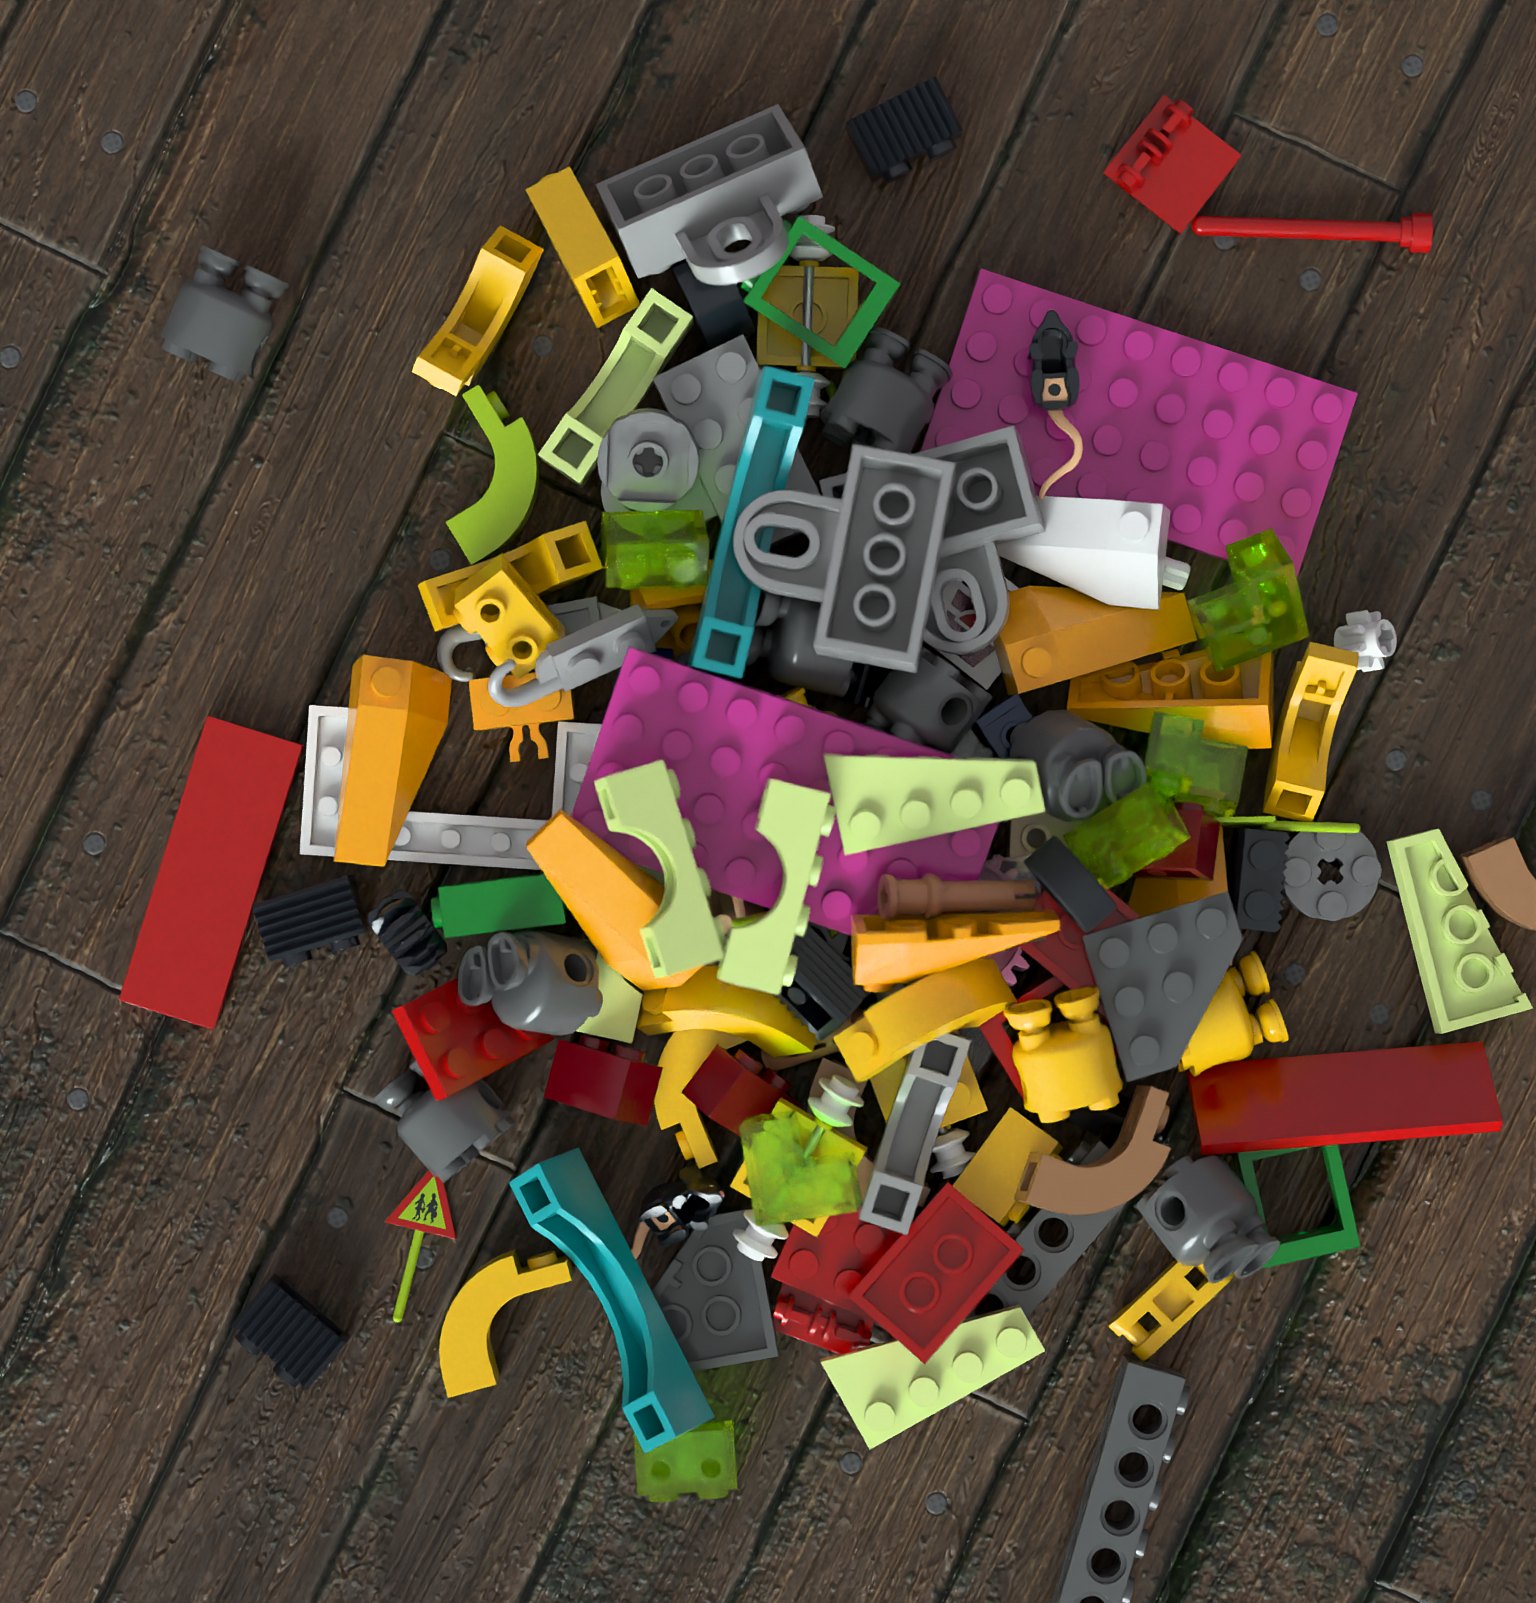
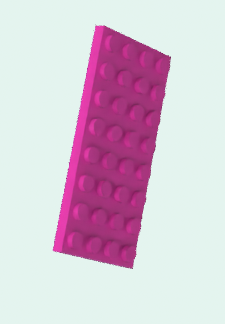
(1158, 418)
(723, 749)

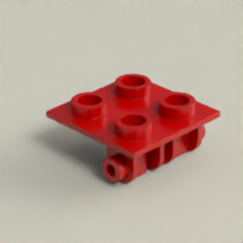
(1172, 163)
(819, 1322)

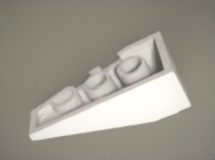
(1099, 548)

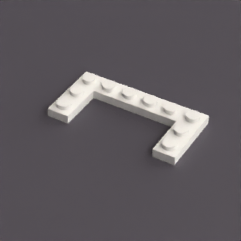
(434, 835)

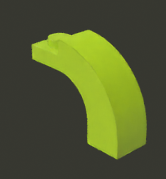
(507, 504)

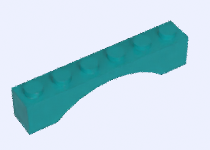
(761, 467)
(658, 1384)

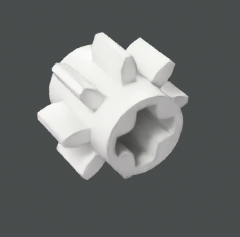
(1368, 637)

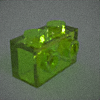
(654, 549)
(1128, 835)
(693, 1462)

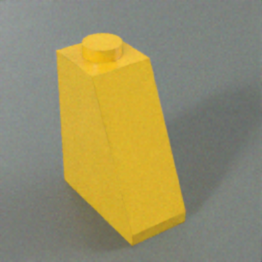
(583, 246)

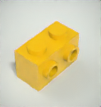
(506, 615)
(999, 1164)

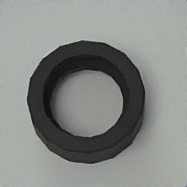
(1070, 884)

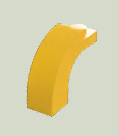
(480, 313)
(544, 564)
(1306, 730)
(725, 1007)
(921, 1012)
(680, 1061)
(465, 1339)

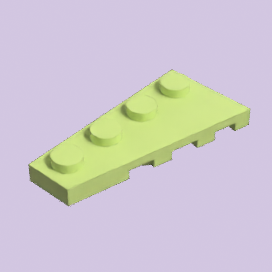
(913, 798)
(1454, 951)
(893, 1390)

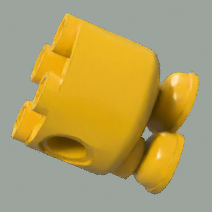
(1226, 1027)
(1065, 1061)

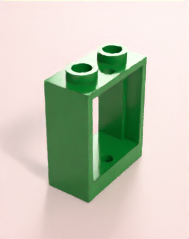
(861, 321)
(498, 905)
(1313, 1241)

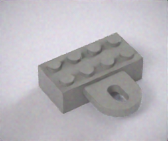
(712, 195)
(714, 401)
(988, 506)
(866, 557)

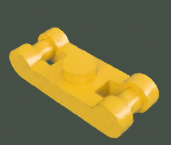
(1170, 1301)

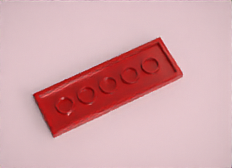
(211, 872)
(1344, 1098)

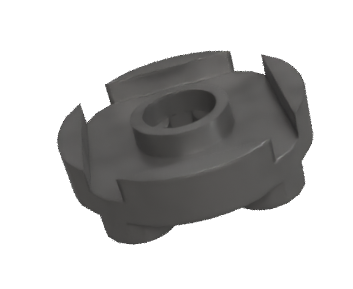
(626, 478)
(1330, 900)

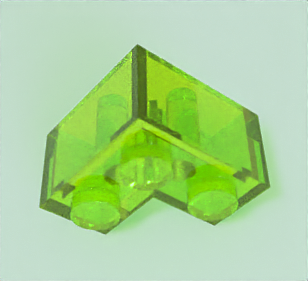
(1256, 610)
(1193, 766)
(786, 1184)

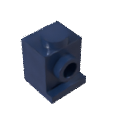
(999, 720)

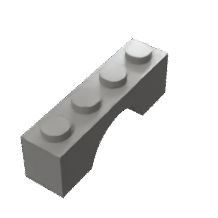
(912, 1131)

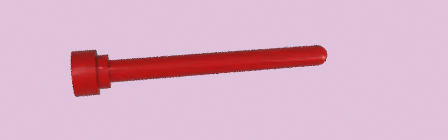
(1410, 232)

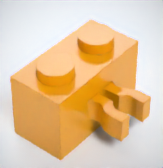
(491, 715)

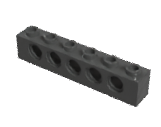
(1054, 1258)
(1134, 1386)

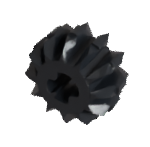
(407, 933)

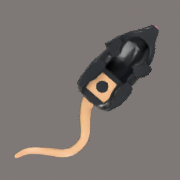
(1055, 382)
(677, 1207)

